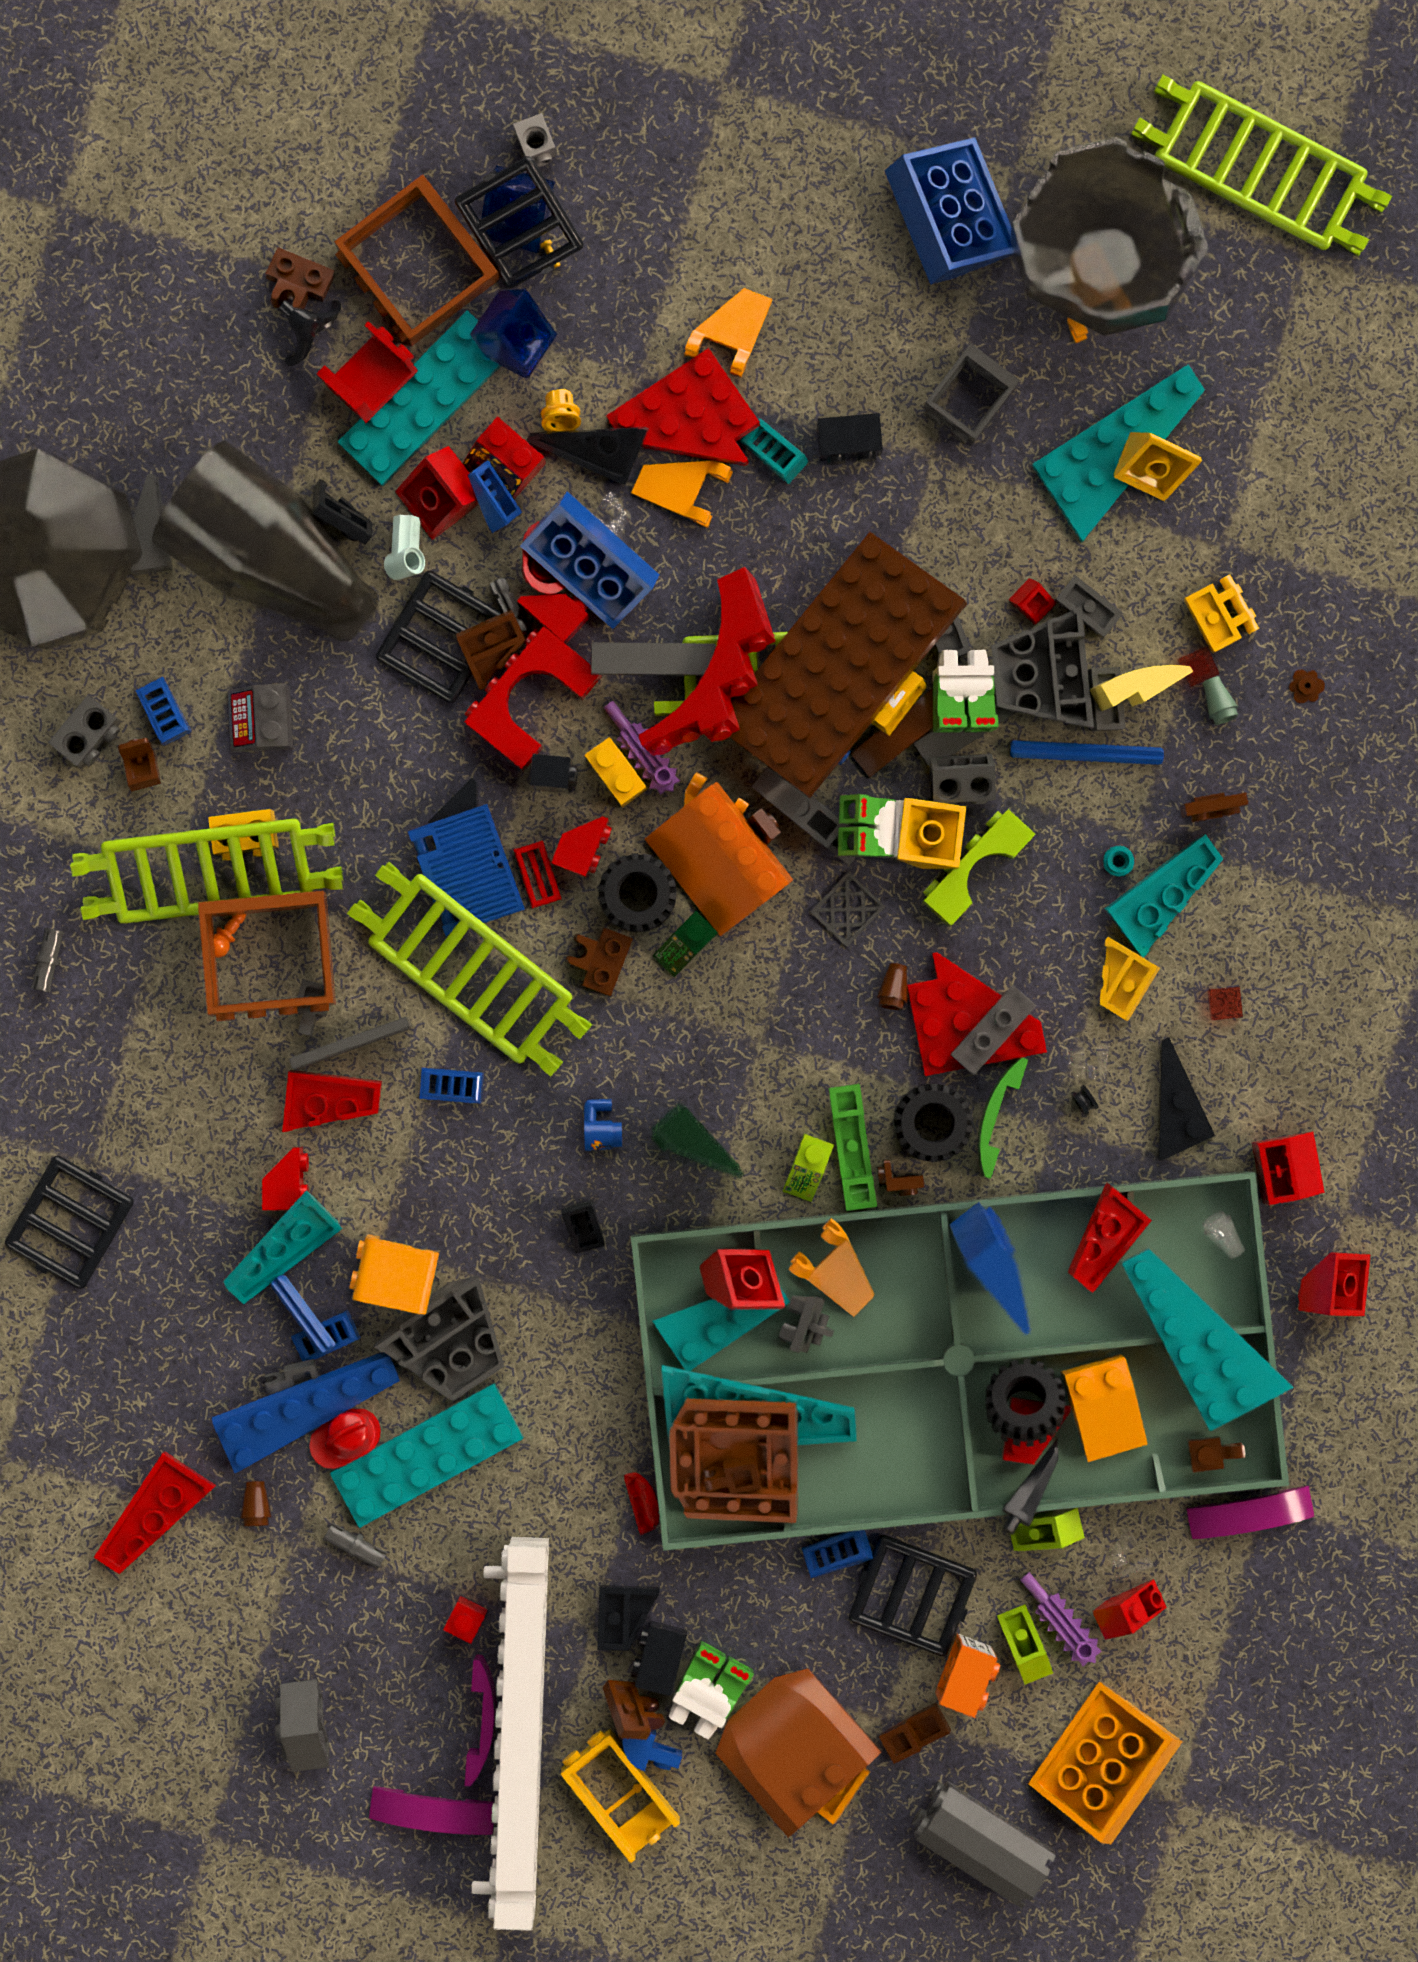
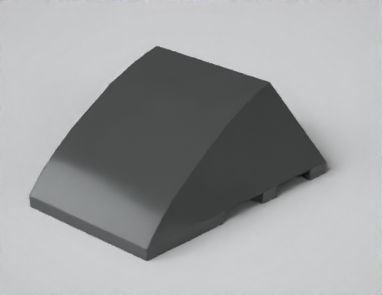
(1045, 671)
(450, 1344)

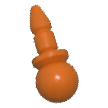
(224, 936)

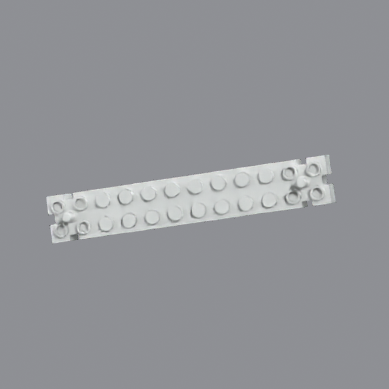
(520, 1740)

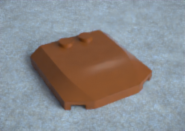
(726, 1430)
(794, 1748)

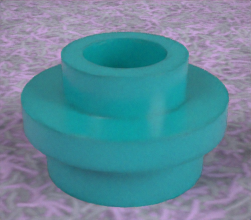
(1128, 859)

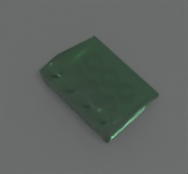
(689, 1138)

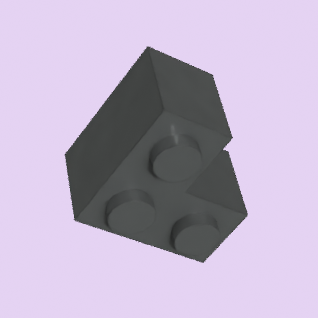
(302, 1726)

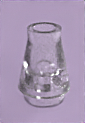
(1224, 1234)

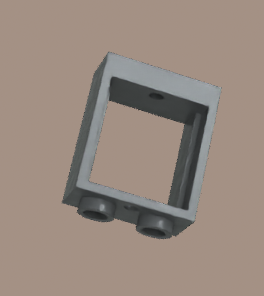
(988, 369)

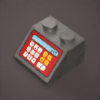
(260, 718)

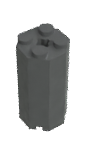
(983, 1843)

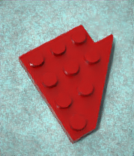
(691, 413)
(948, 1011)

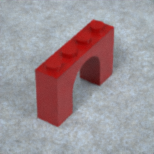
(542, 655)

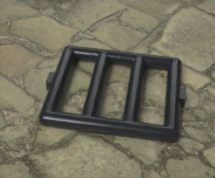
(542, 191)
(400, 630)
(93, 1254)
(911, 1554)

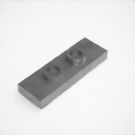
(993, 1030)

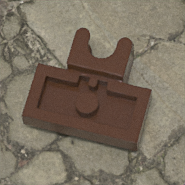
(297, 279)
(1213, 806)
(601, 959)

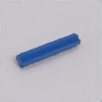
(302, 1314)

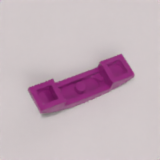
(1250, 1514)
(482, 1682)
(431, 1813)

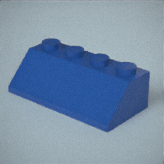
(590, 560)

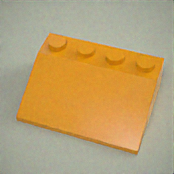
(1104, 1763)

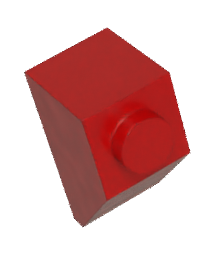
(556, 613)

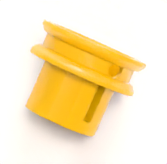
(560, 411)

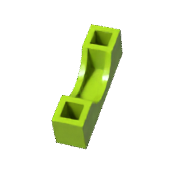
(1005, 837)

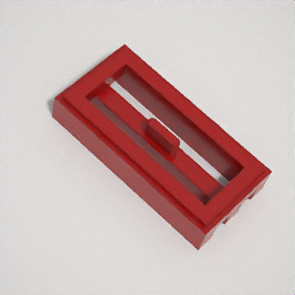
(545, 899)

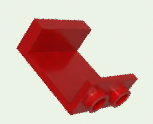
(371, 374)

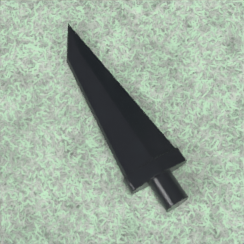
(1026, 1499)

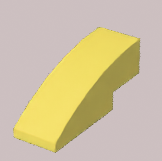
(1138, 685)

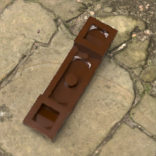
(882, 749)

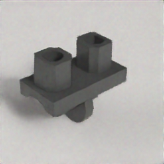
(810, 1326)

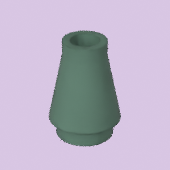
(1219, 701)

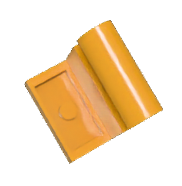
(394, 1275)

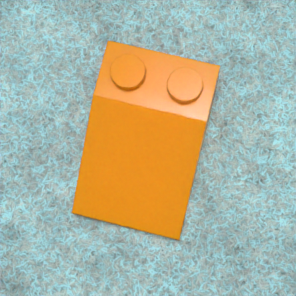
(1105, 1407)

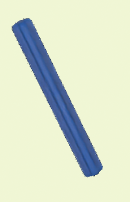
(1086, 752)

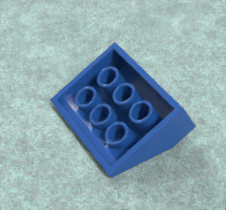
(951, 209)
(990, 1258)

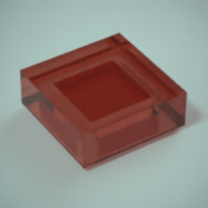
(1201, 664)
(1225, 1003)

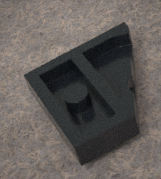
(340, 515)
(622, 1614)

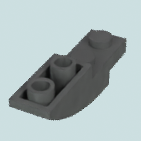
(805, 812)

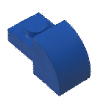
(641, 1751)

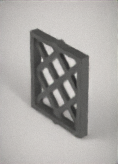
(831, 926)

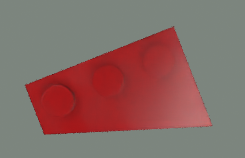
(327, 1098)
(1107, 1238)

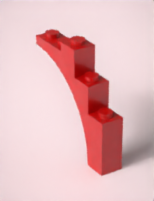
(729, 674)

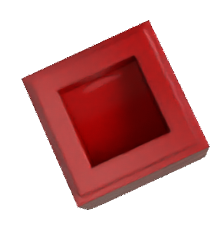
(1032, 601)

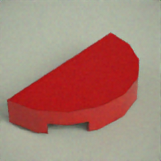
(643, 1502)

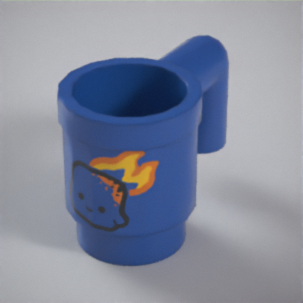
(600, 1134)

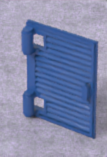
(468, 865)

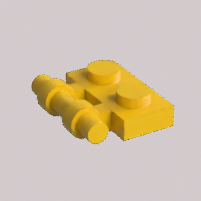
(1213, 618)

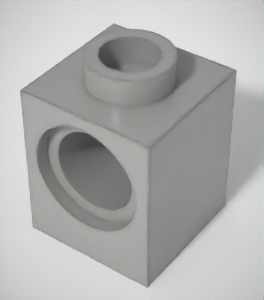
(535, 128)

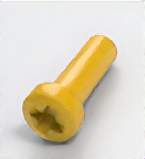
(547, 247)

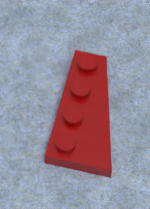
(157, 1505)

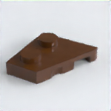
(490, 644)

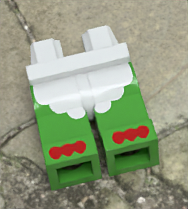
(963, 694)
(883, 823)
(708, 1699)

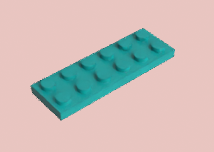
(444, 382)
(427, 1455)

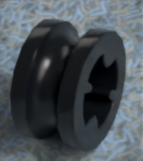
(1084, 1100)

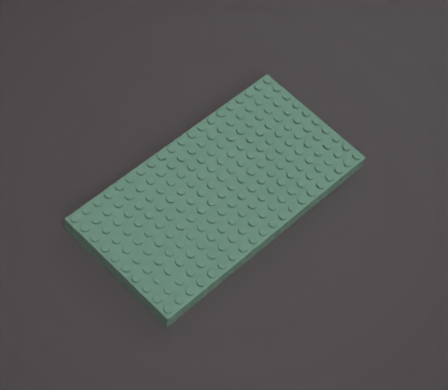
(936, 1336)

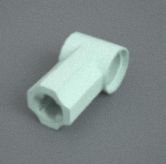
(405, 556)

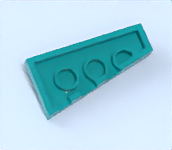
(1155, 901)
(286, 1244)
(707, 1328)

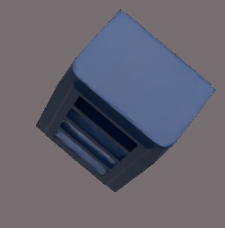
(496, 502)
(174, 733)
(477, 1085)
(348, 1326)
(862, 1543)

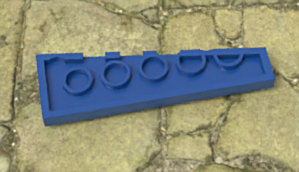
(282, 1417)

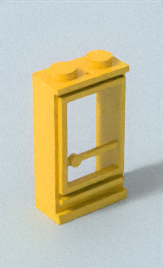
(643, 1826)

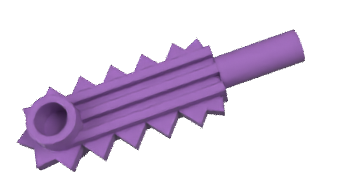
(654, 766)
(1060, 1620)

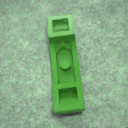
(1012, 1078)
(852, 1147)

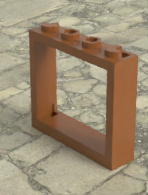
(381, 216)
(262, 904)

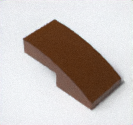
(915, 1732)

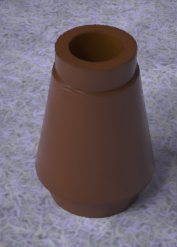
(894, 988)
(255, 1505)

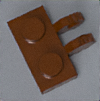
(632, 1713)

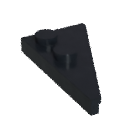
(600, 450)
(1181, 1114)

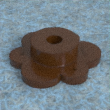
(1303, 694)

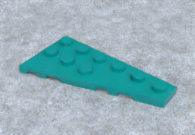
(1083, 468)
(1210, 1356)
(817, 1419)

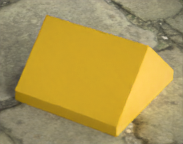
(1154, 464)
(931, 834)

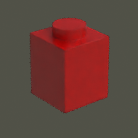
(465, 1619)

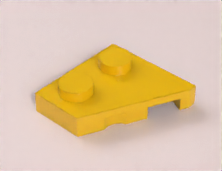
(1124, 979)

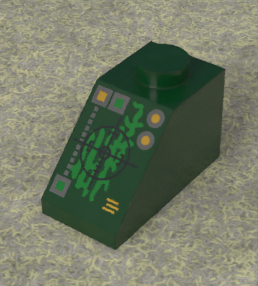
(685, 944)

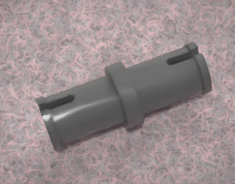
(47, 960)
(355, 1545)

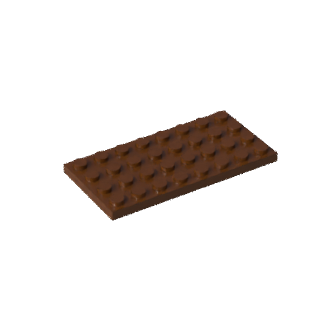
(842, 663)

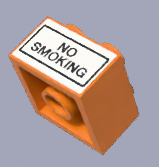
(967, 1676)

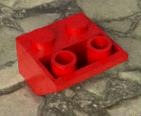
(1288, 1168)

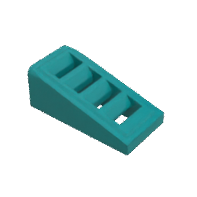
(793, 467)

